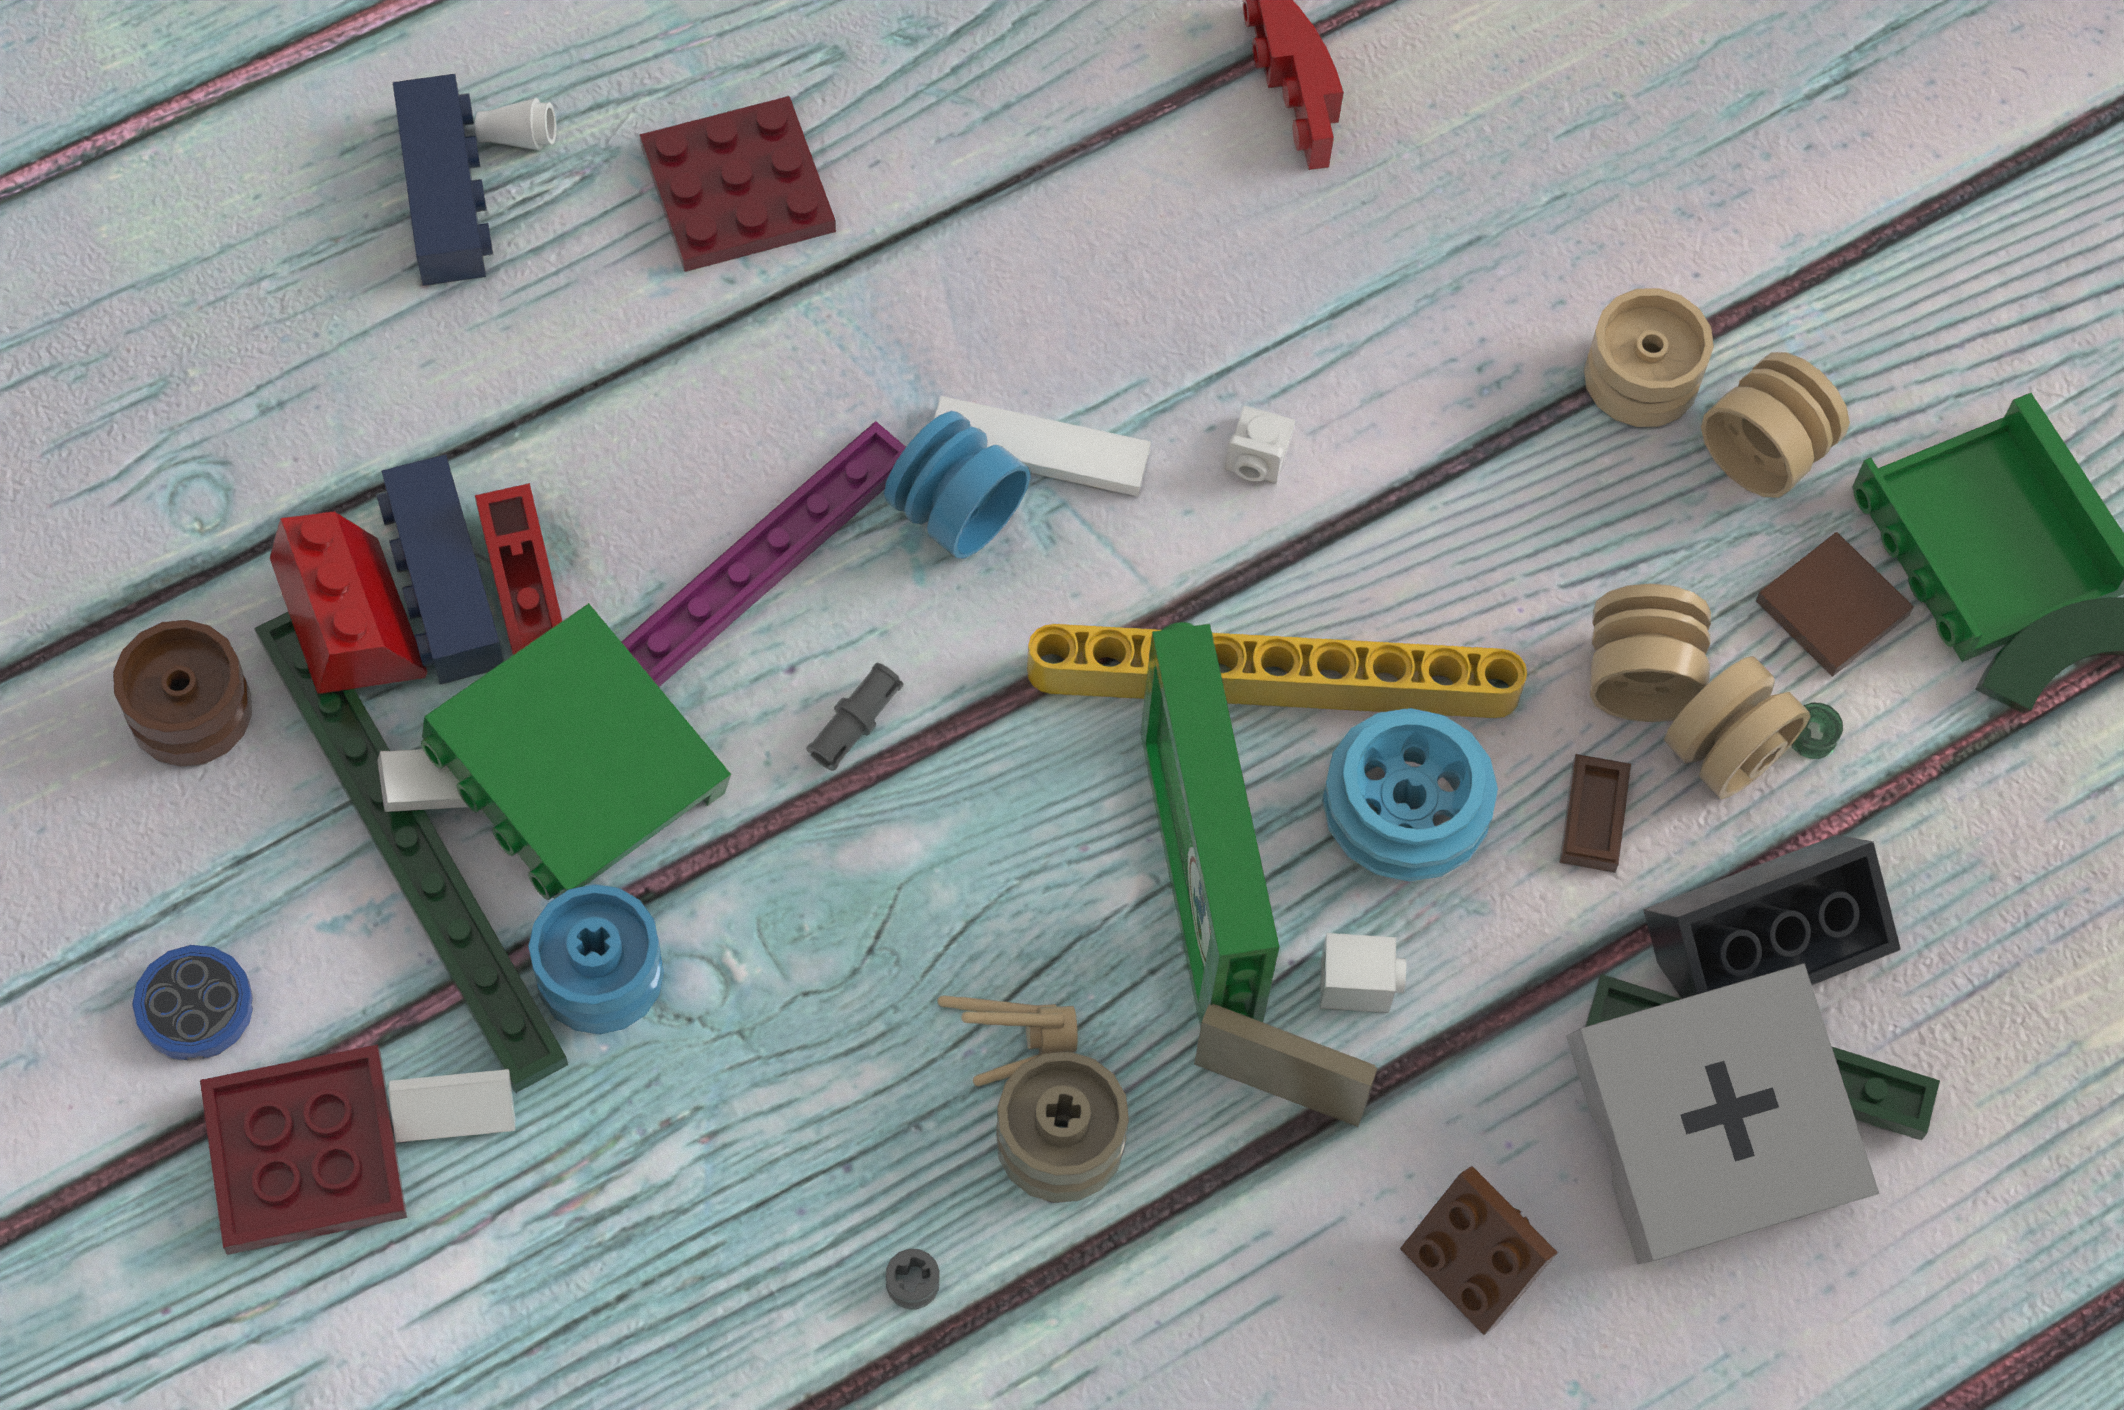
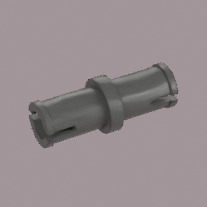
(855, 716)

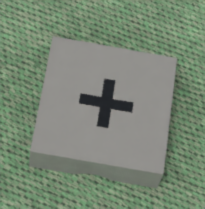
(1722, 1114)

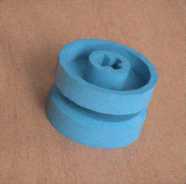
(596, 959)

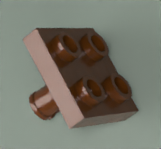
(1478, 1250)

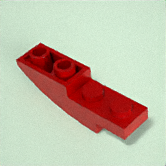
(1302, 66)

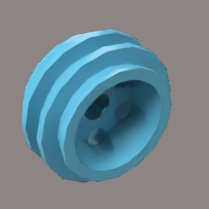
(1395, 837)

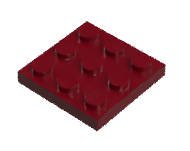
(737, 183)
(302, 1149)

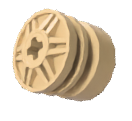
(1775, 424)
(1649, 651)

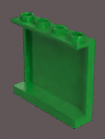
(1995, 528)
(572, 754)

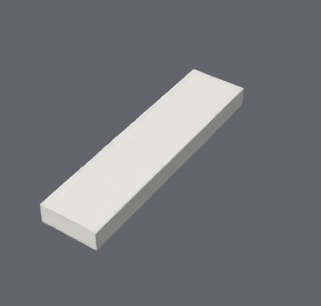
(1060, 448)

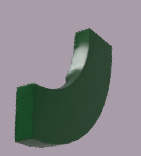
(2049, 646)

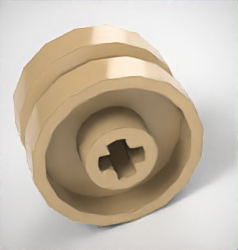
(1648, 357)
(1737, 727)

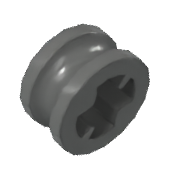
(901, 1265)

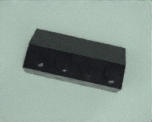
(1800, 908)

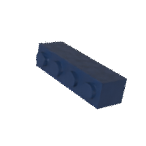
(440, 179)
(442, 570)

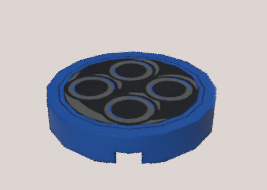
(193, 1002)

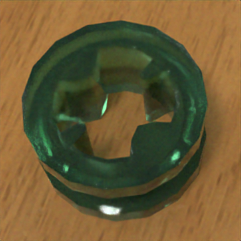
(1831, 727)

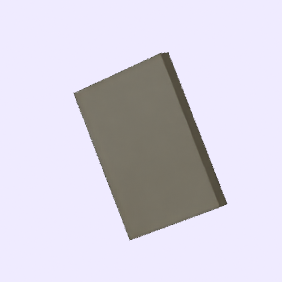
(1284, 1064)

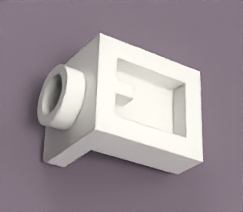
(1259, 445)

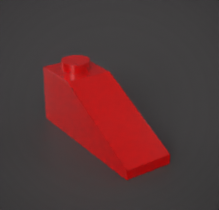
(519, 563)

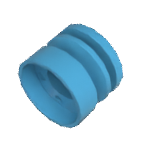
(957, 484)

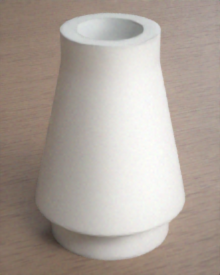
(519, 125)

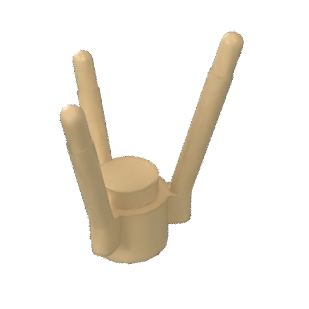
(1047, 1027)

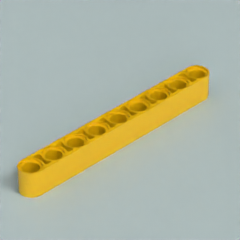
(1303, 662)

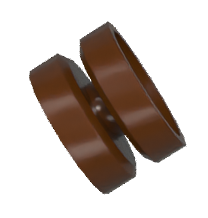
(183, 692)

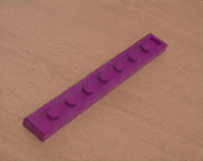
(764, 554)

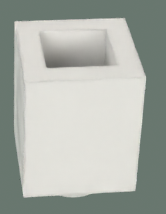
(1360, 973)

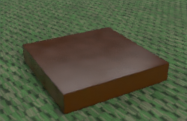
(1834, 604)

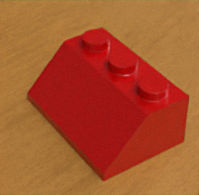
(343, 604)

